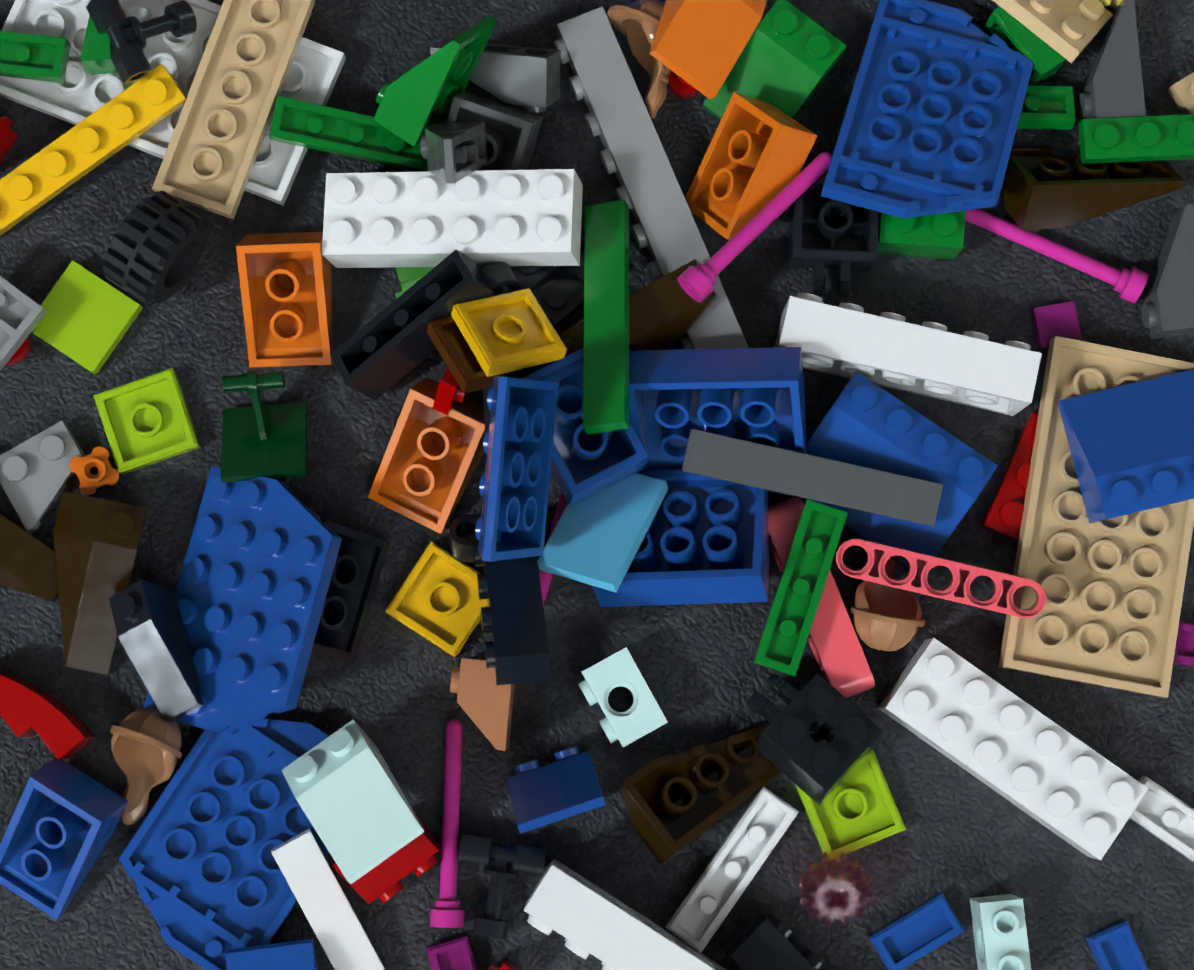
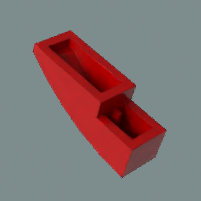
(33, 711)

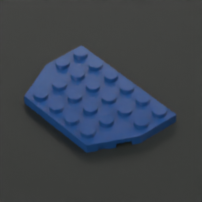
(928, 114)
(252, 598)
(210, 836)

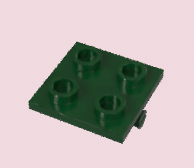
(262, 437)

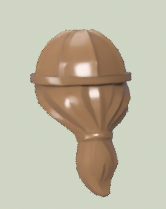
(640, 24)
(886, 615)
(146, 754)

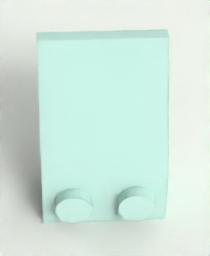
(352, 801)

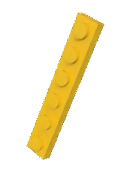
(88, 145)

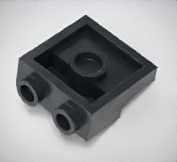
(555, 287)

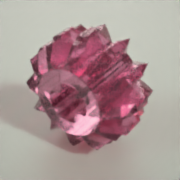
(835, 889)

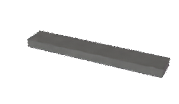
(812, 477)

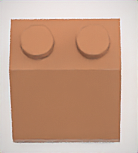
(484, 701)

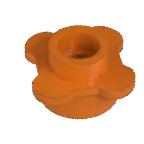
(105, 475)

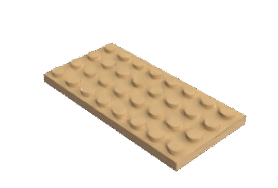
(1106, 583)

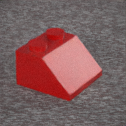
(385, 878)

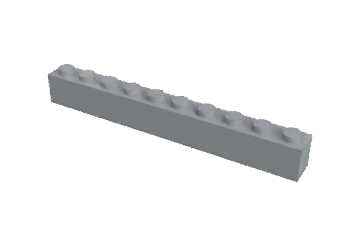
(641, 167)

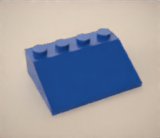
(717, 391)
(887, 435)
(1133, 445)
(516, 468)
(700, 547)

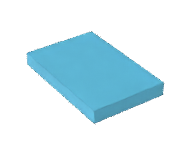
(603, 532)

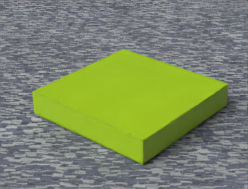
(85, 317)
(147, 421)
(855, 811)

